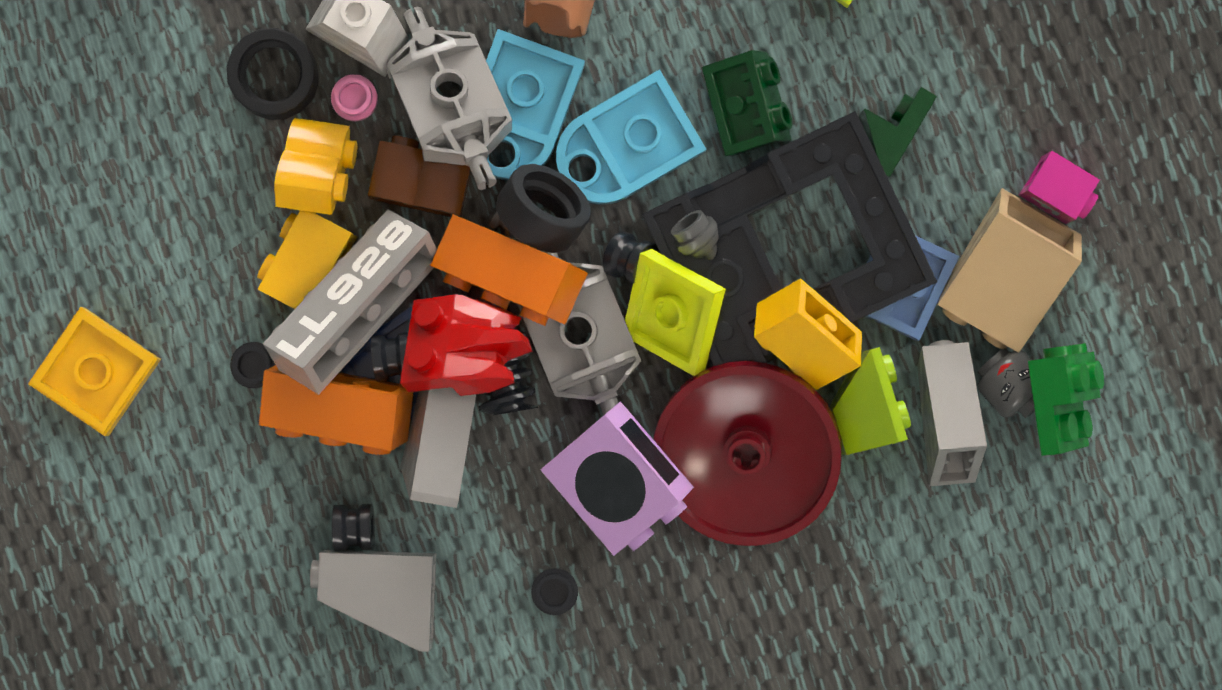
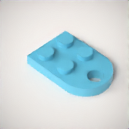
(537, 92)
(630, 140)

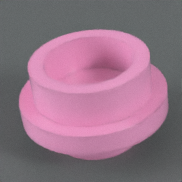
(354, 98)

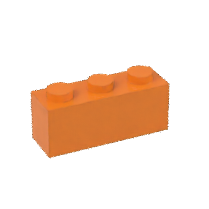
(508, 271)
(345, 412)

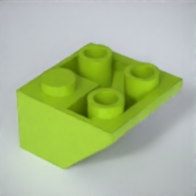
(867, 406)

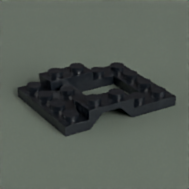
(740, 262)

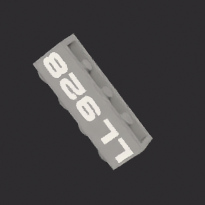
(352, 301)

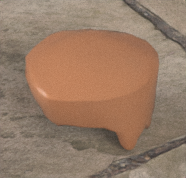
(559, 17)

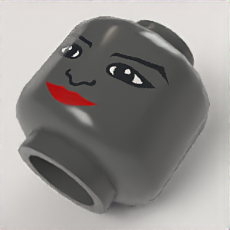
(1007, 383)

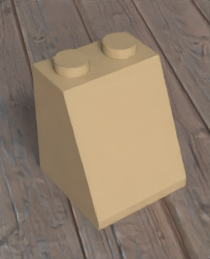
(1011, 272)

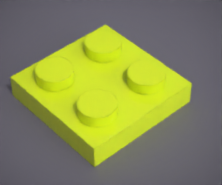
(673, 311)

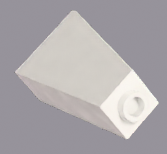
(360, 29)

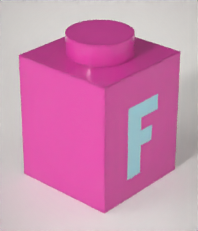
(1061, 188)

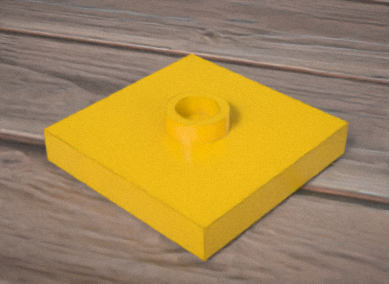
(94, 371)

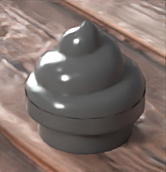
(696, 235)

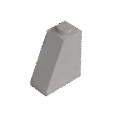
(950, 413)
(437, 446)
(381, 590)

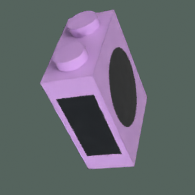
(619, 480)

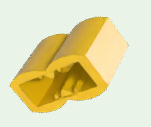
(314, 166)

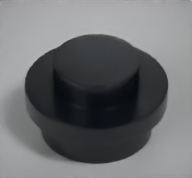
(249, 364)
(554, 591)

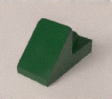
(892, 140)

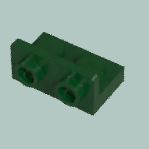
(747, 102)

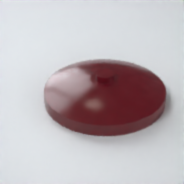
(754, 451)

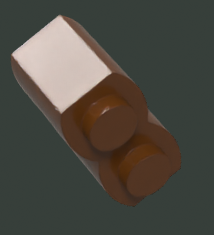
(410, 182)

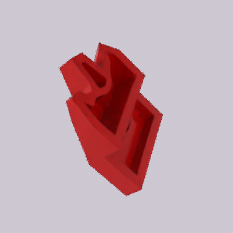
(460, 346)

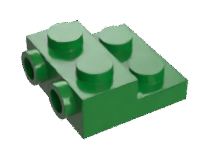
(1058, 389)

